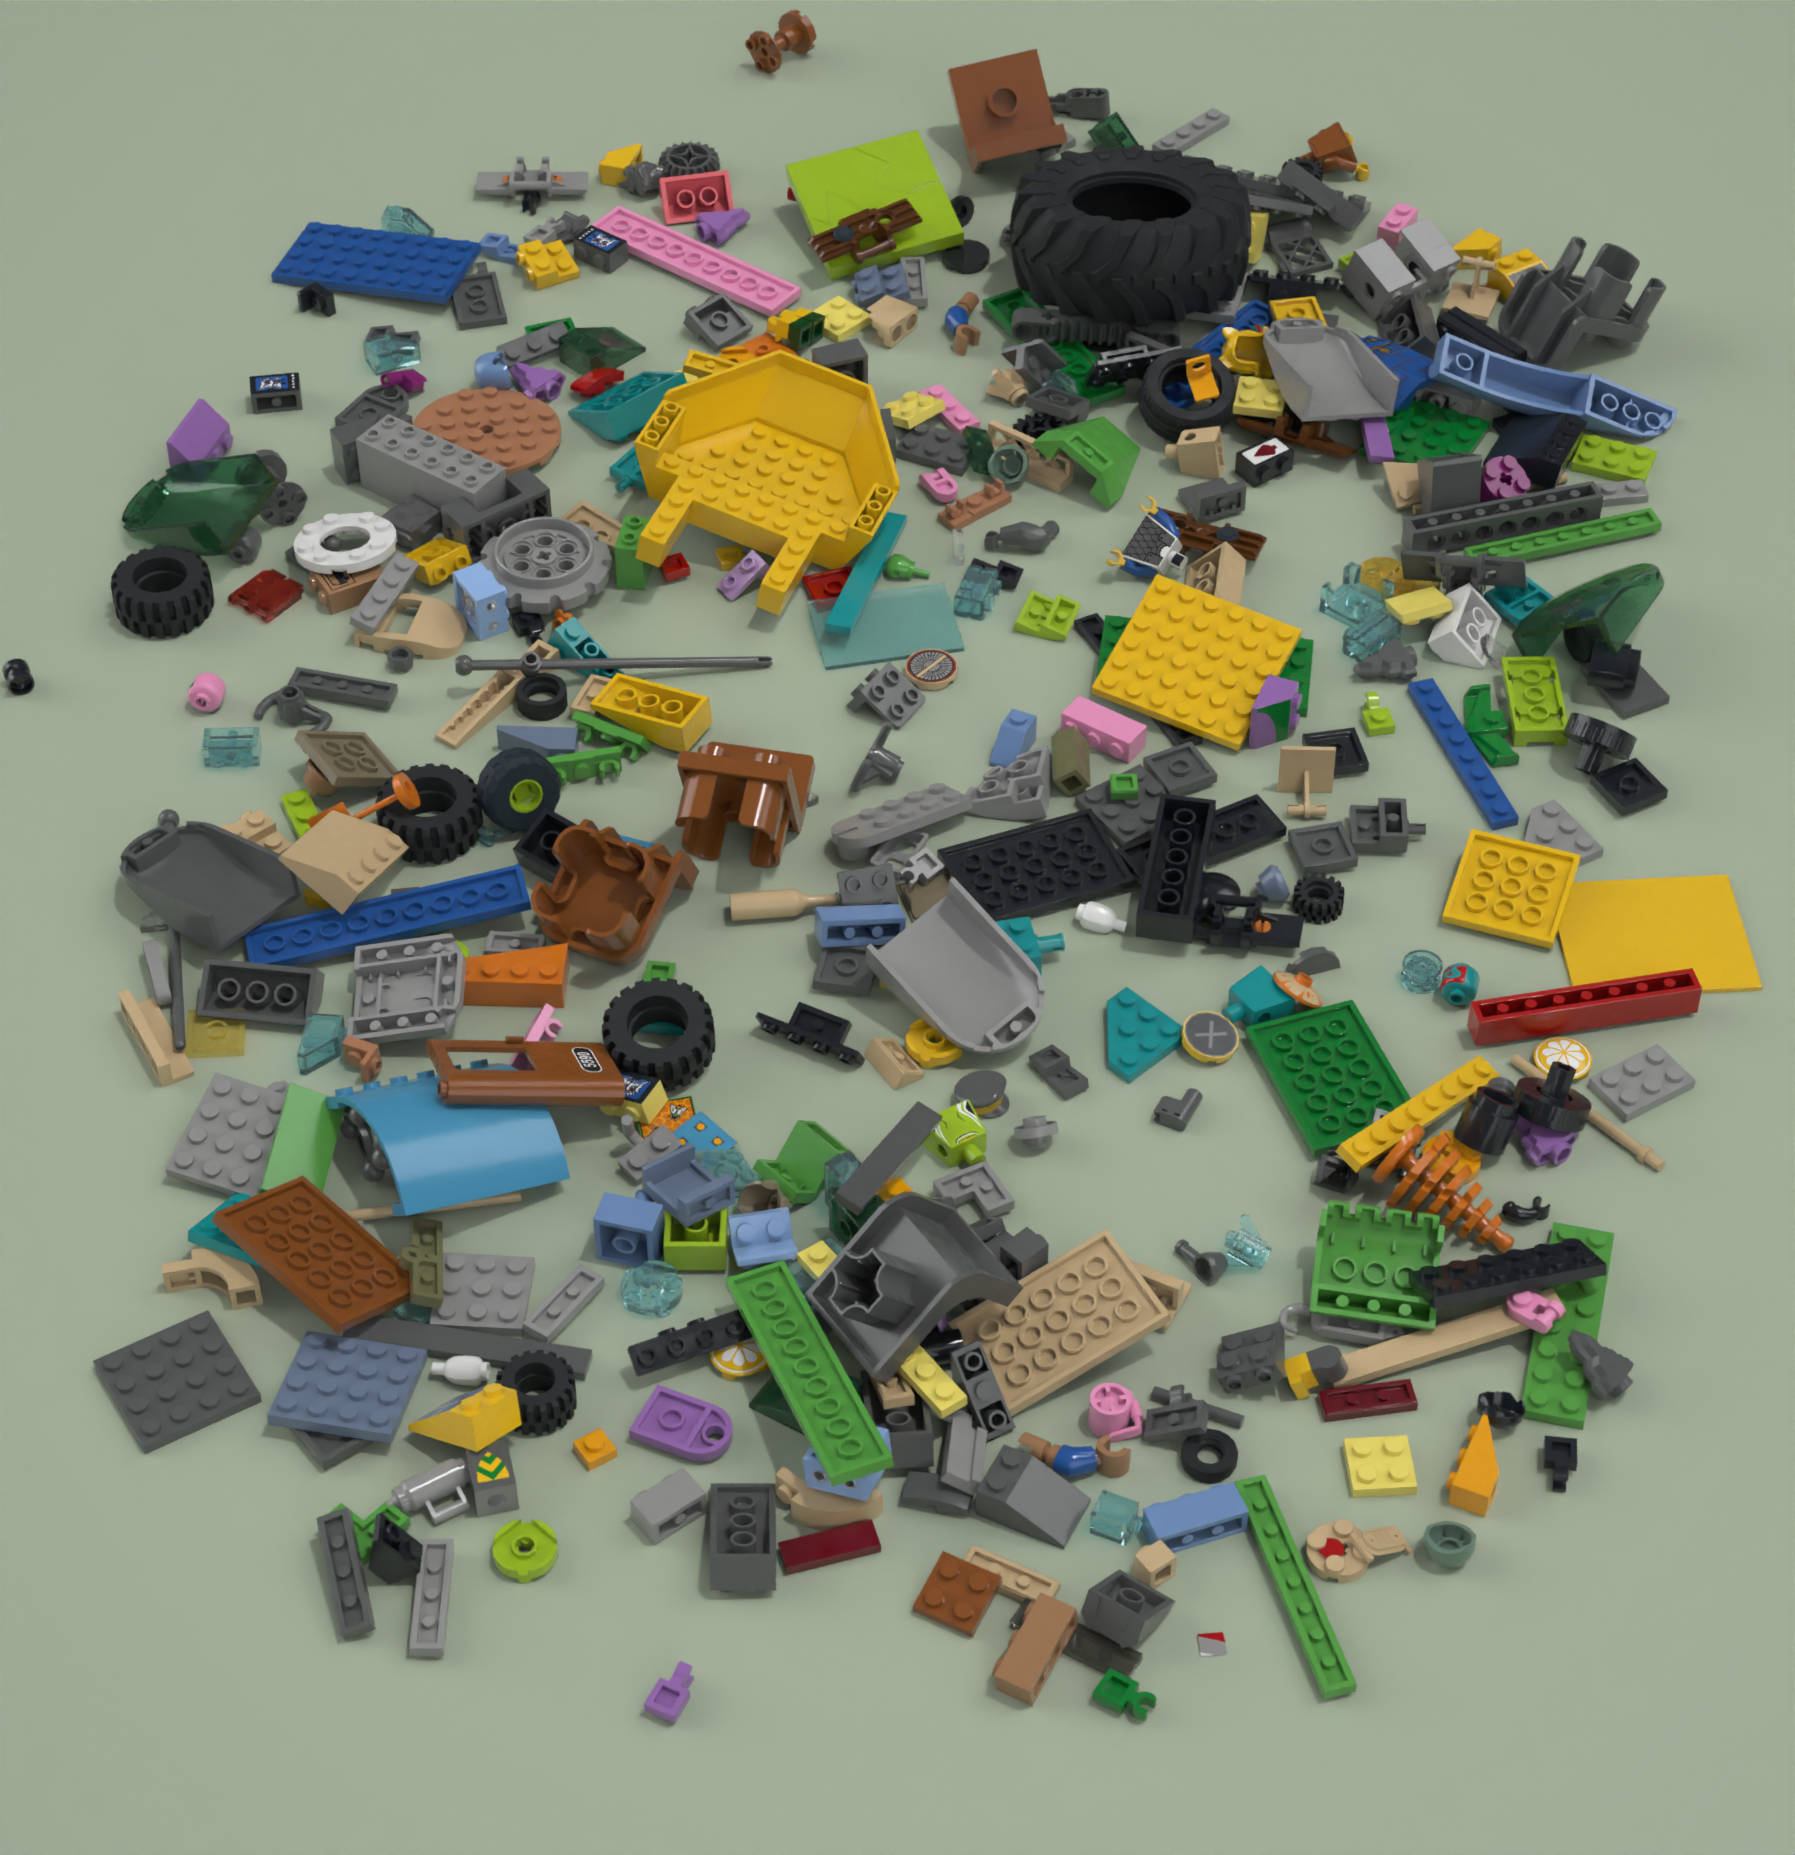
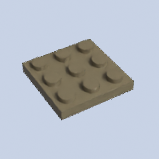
(346, 757)

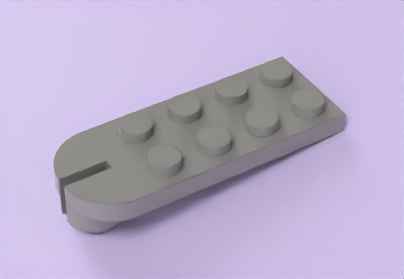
(895, 818)

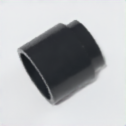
(1614, 670)
(1487, 1121)

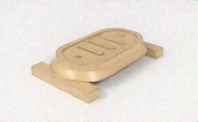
(1380, 1542)

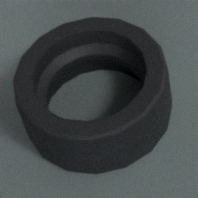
(1581, 641)
(542, 709)

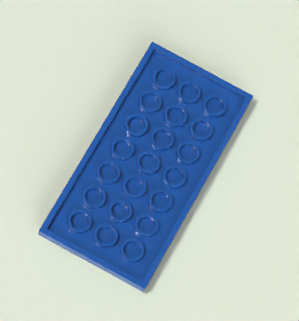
(377, 262)

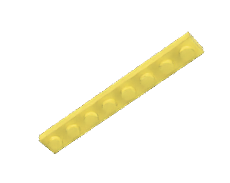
(919, 1368)

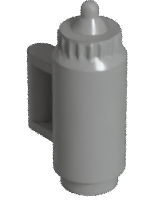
(431, 1486)

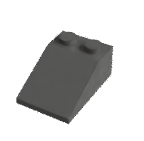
(1030, 1498)

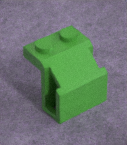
(801, 1162)

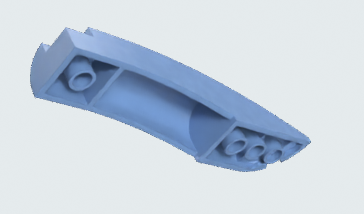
(1548, 391)

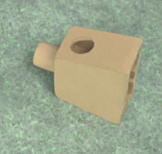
(1199, 452)

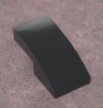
(1008, 573)

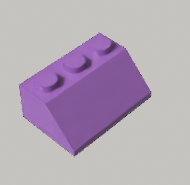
(199, 436)

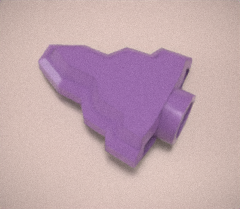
(720, 225)
(538, 381)
(1544, 1143)

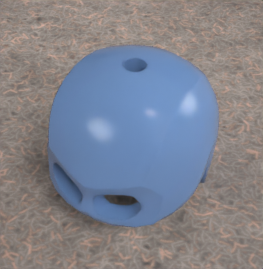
(490, 374)

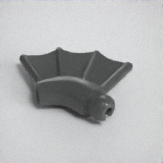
(573, 225)

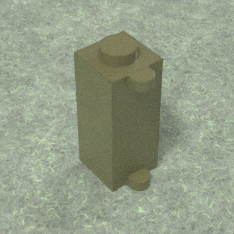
(1071, 761)

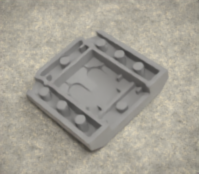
(407, 989)

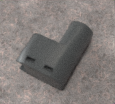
(1175, 1112)

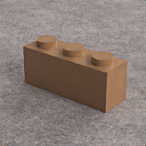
(1035, 1648)

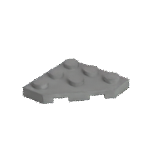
(1556, 828)

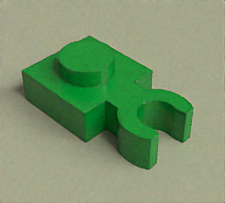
(1121, 1692)

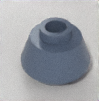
(1272, 884)

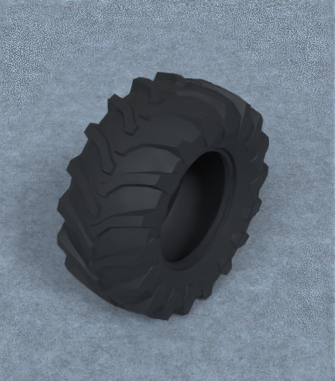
(1130, 234)

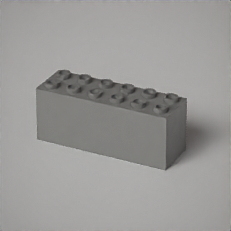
(407, 460)

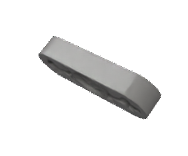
(157, 972)

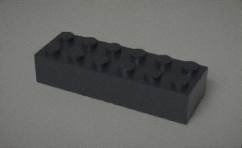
(1175, 868)

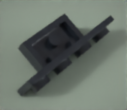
(815, 1028)
(689, 1342)

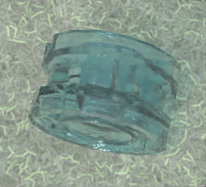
(1422, 970)

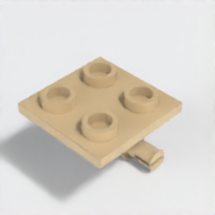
(1473, 298)
(1306, 771)

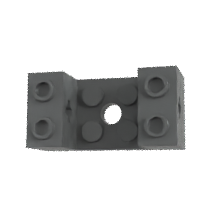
(526, 499)

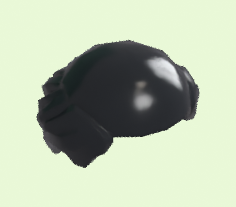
(1501, 1409)

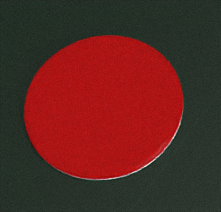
(1332, 1547)

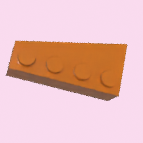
(518, 978)

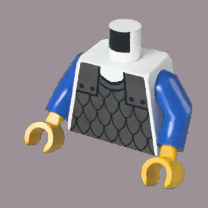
(1152, 547)

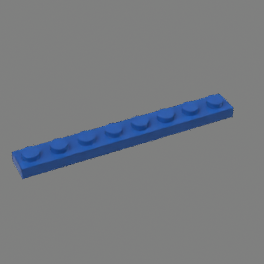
(1463, 754)

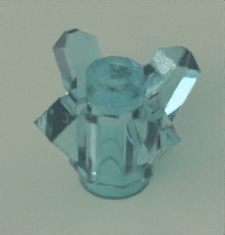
(1246, 1245)

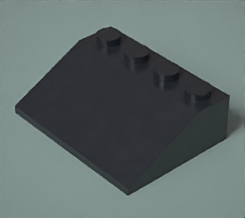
(1541, 445)

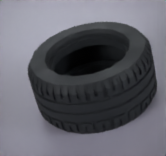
(1170, 420)

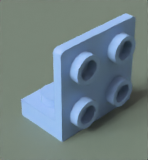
(762, 1237)

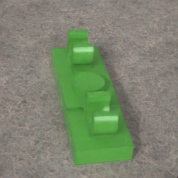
(611, 734)
(587, 764)

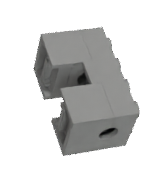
(1385, 278)

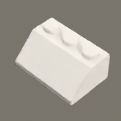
(1459, 631)

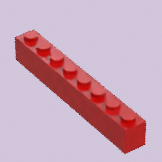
(1584, 1007)

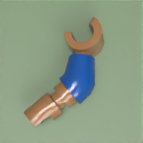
(957, 322)
(1079, 1460)

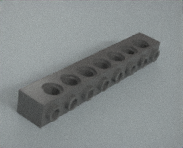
(1502, 518)

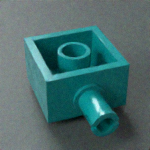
(1022, 933)

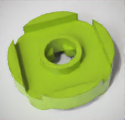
(528, 1565)

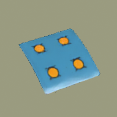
(703, 1134)

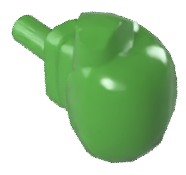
(901, 566)

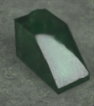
(1112, 133)

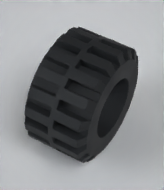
(544, 1373)

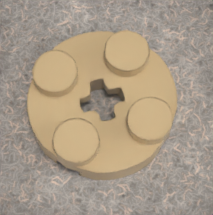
(1344, 1568)

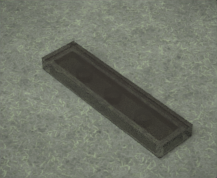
(1091, 1647)

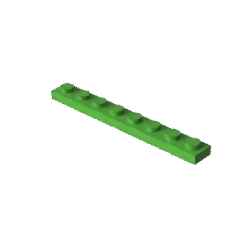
(1572, 536)
(1296, 1589)

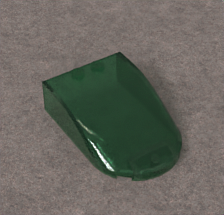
(201, 504)
(1610, 600)

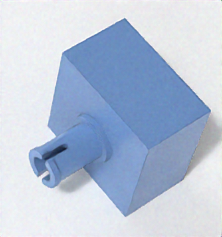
(629, 1229)

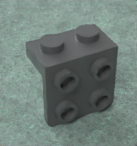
(888, 695)

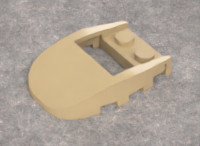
(434, 633)

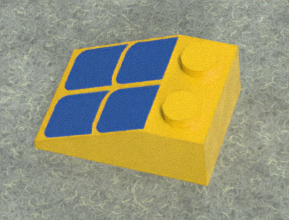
(472, 1418)

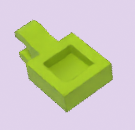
(1376, 719)

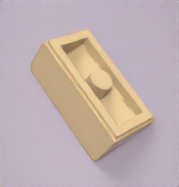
(893, 1062)

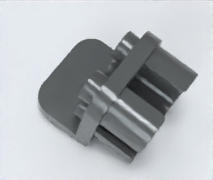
(1556, 309)

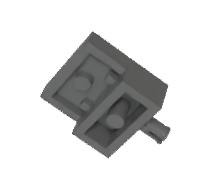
(1382, 826)

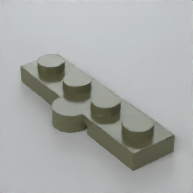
(424, 1262)

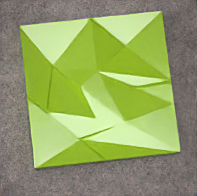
(871, 178)

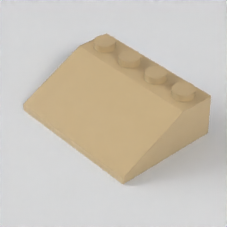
(343, 858)

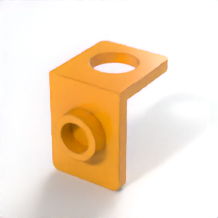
(1201, 379)

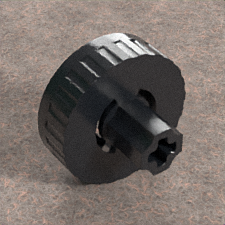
(1597, 741)
(1552, 1101)

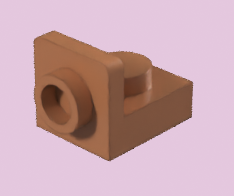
(363, 1055)

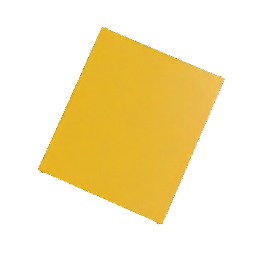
(1657, 928)

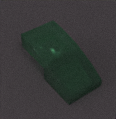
(980, 448)

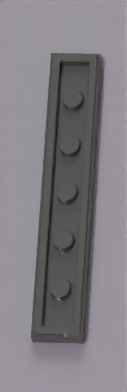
(887, 1158)

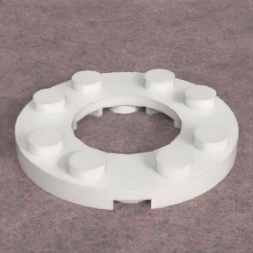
(317, 559)

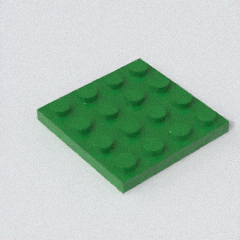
(1432, 431)

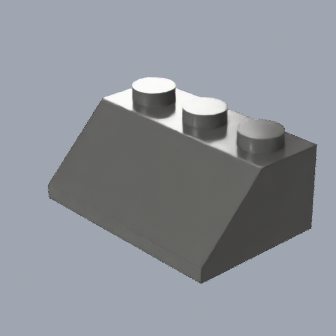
(1411, 326)

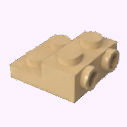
(260, 830)

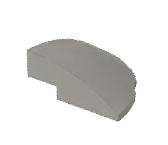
(1016, 791)

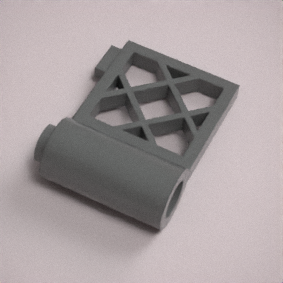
(1291, 235)

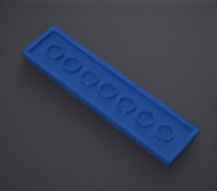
(1252, 313)

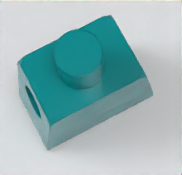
(1257, 999)

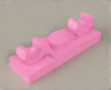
(539, 1028)

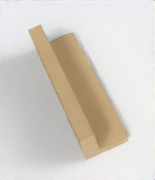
(155, 1039)

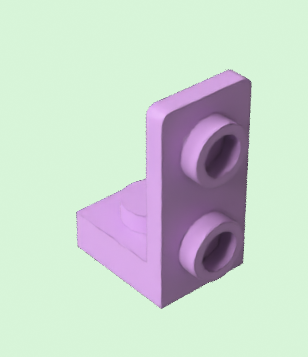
(743, 575)

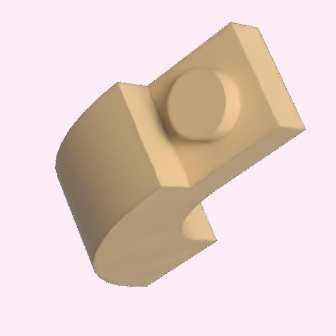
(215, 1271)
(824, 1509)

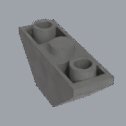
(984, 1398)

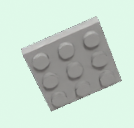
(485, 1293)

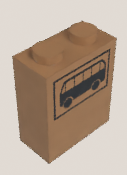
(343, 590)

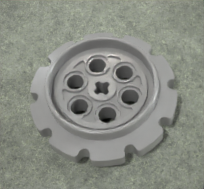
(548, 564)

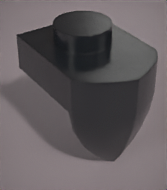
(1334, 1174)

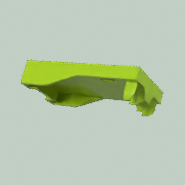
(1534, 700)

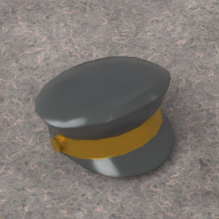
(985, 1092)

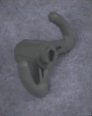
(294, 708)
(878, 761)

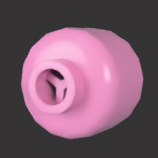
(206, 692)

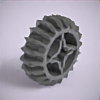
(689, 159)

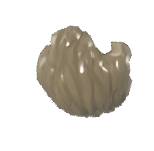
(762, 1196)

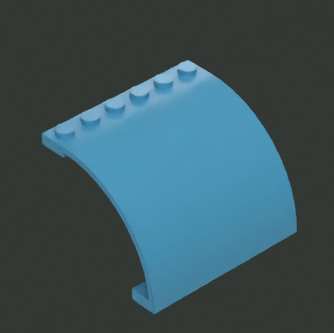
(455, 1150)

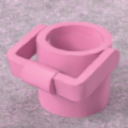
(1110, 1412)

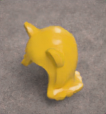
(1245, 353)

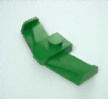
(1487, 727)

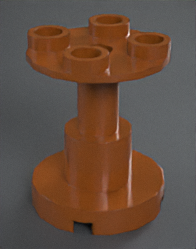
(794, 34)

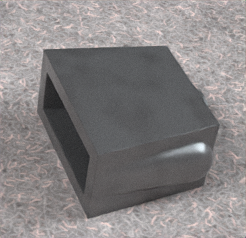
(414, 522)

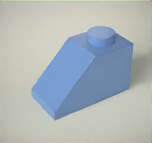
(1014, 738)

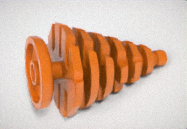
(1433, 1183)

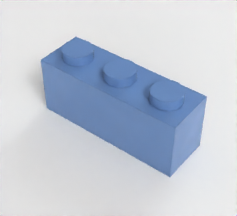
(858, 925)
(1196, 1518)

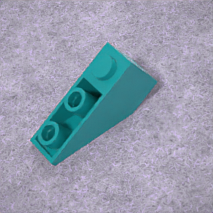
(577, 643)

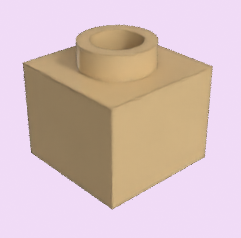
(1154, 1564)

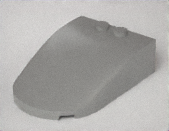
(1328, 372)
(963, 975)

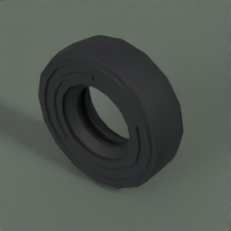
(1204, 1471)

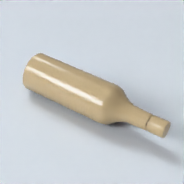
(774, 903)

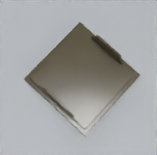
(923, 897)

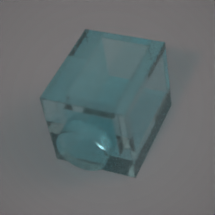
(1115, 1518)

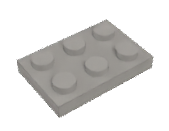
(1641, 1083)

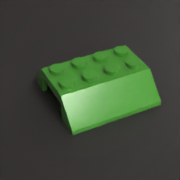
(1367, 1262)

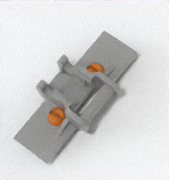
(522, 179)

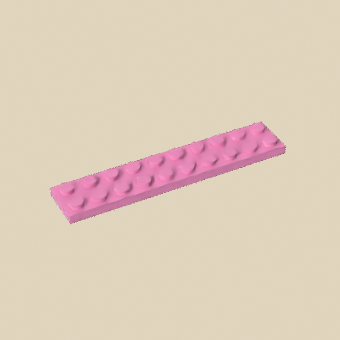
(700, 262)

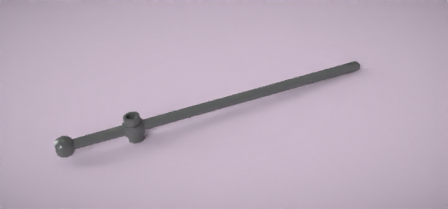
(531, 664)
(171, 817)

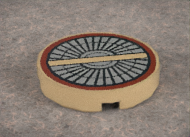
(931, 669)

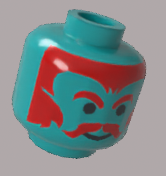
(1459, 984)

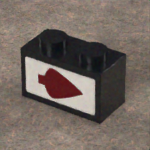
(1264, 461)

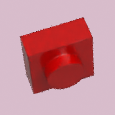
(674, 567)

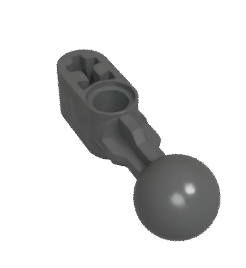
(1082, 102)

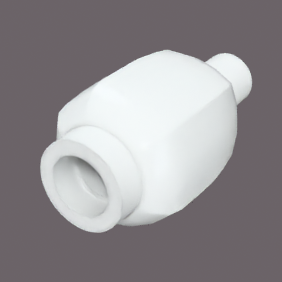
(1099, 918)
(463, 1370)

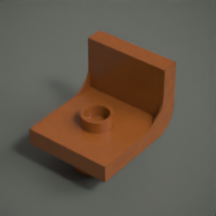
(1004, 108)

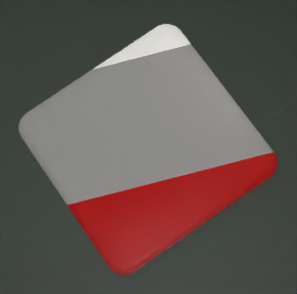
(1212, 1644)

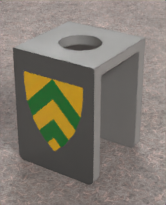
(492, 1479)

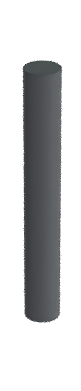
(1214, 1412)

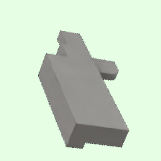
(963, 1452)

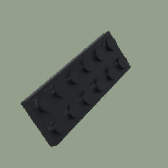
(1236, 830)
(1506, 1273)

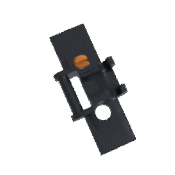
(1252, 930)

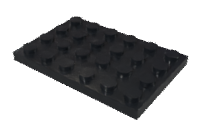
(1039, 866)

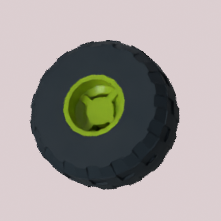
(518, 788)

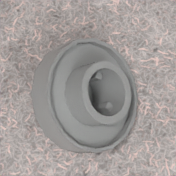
(1036, 1131)

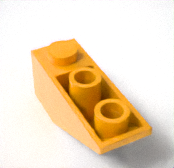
(1478, 1472)

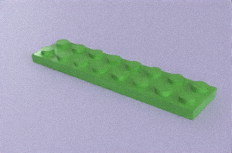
(1555, 1379)

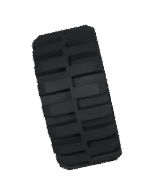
(140, 598)
(440, 835)
(660, 1003)

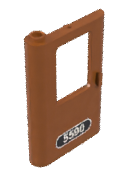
(561, 1074)

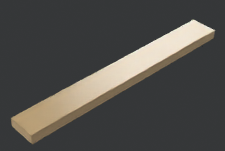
(1430, 1345)

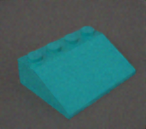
(627, 405)

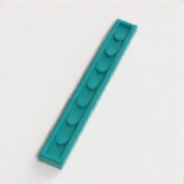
(865, 575)

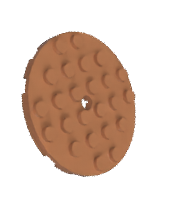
(517, 428)

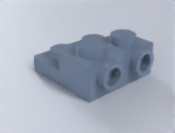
(873, 285)

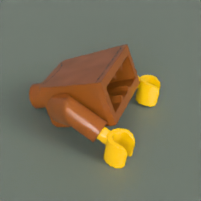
(1334, 152)

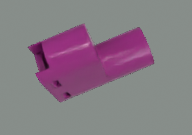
(407, 379)

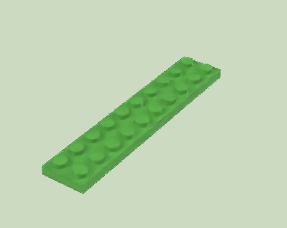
(809, 1373)

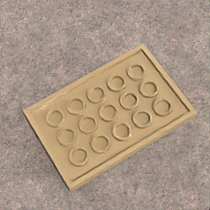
(1064, 1320)

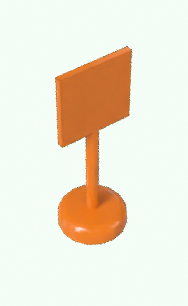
(404, 792)

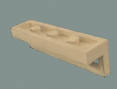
(1040, 470)

